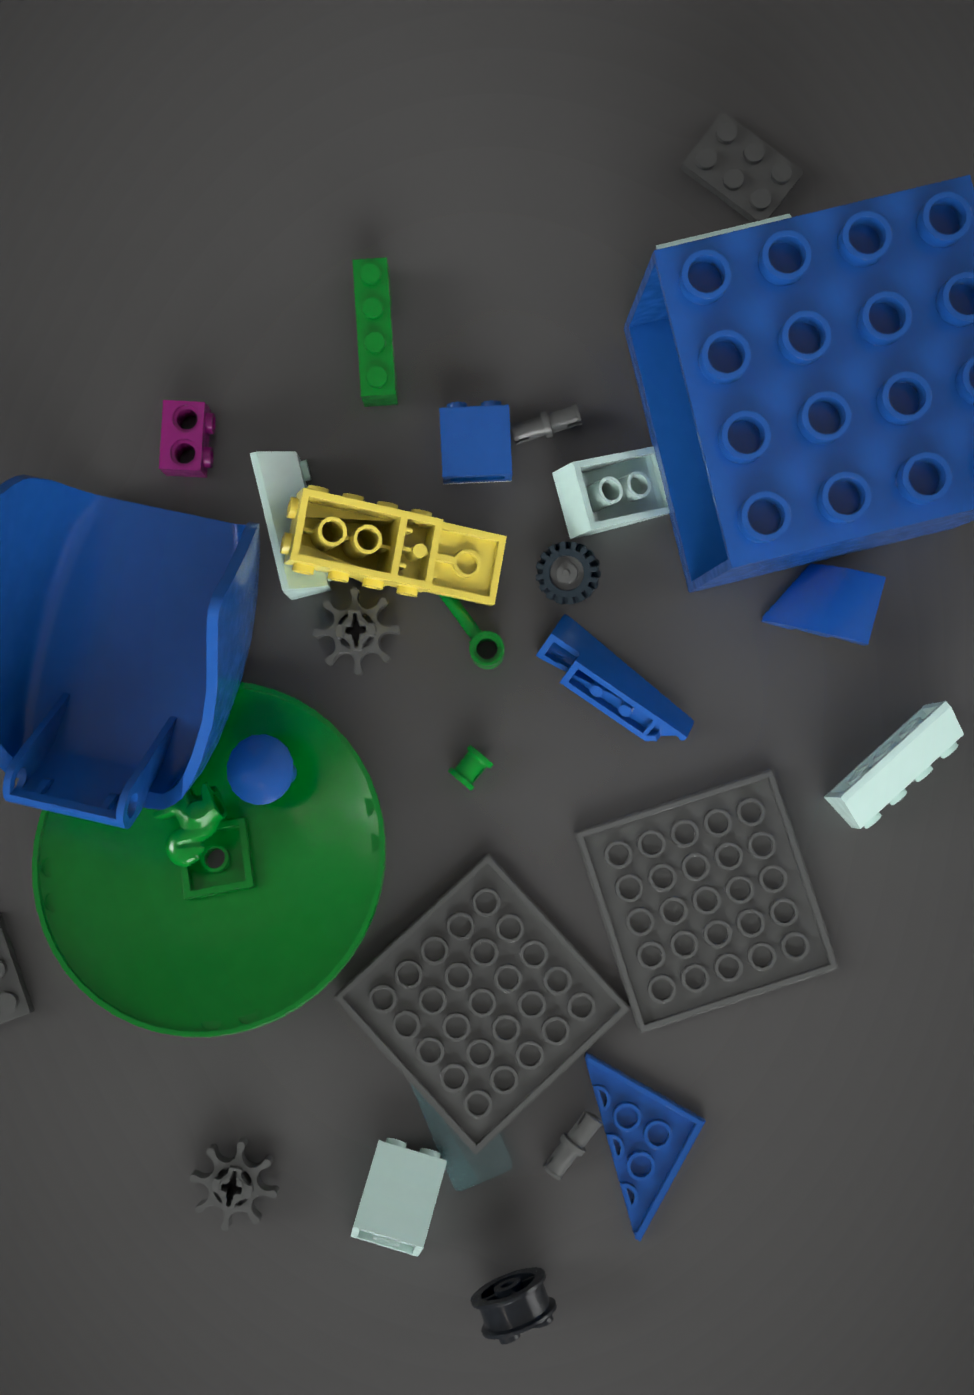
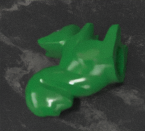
(198, 821)

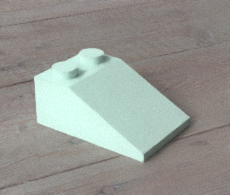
(610, 491)

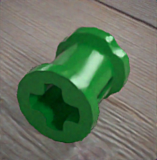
(470, 767)

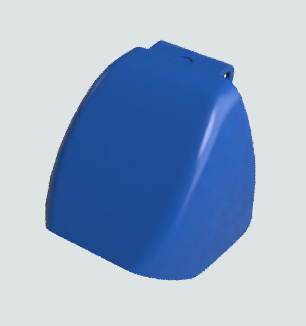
(116, 647)

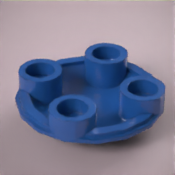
(260, 769)

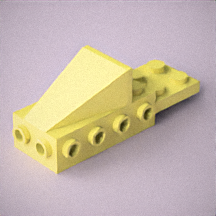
(390, 547)

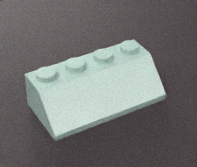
(279, 478)
(896, 764)

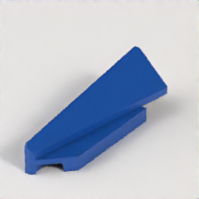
(611, 684)

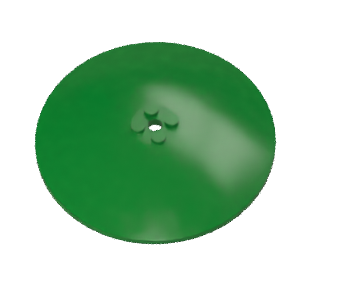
(230, 942)

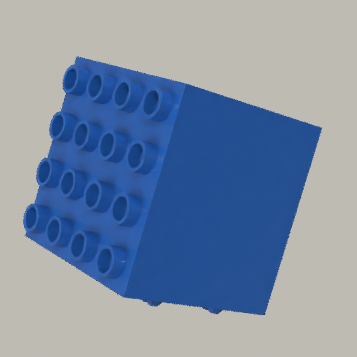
(812, 382)

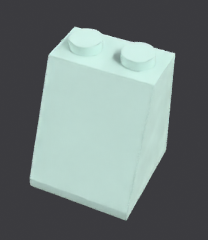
(399, 1197)

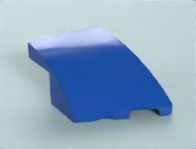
(830, 603)

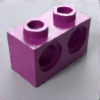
(177, 440)

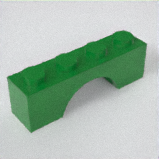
(375, 332)

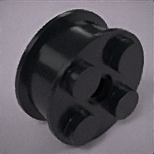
(514, 1304)

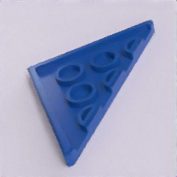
(645, 1136)

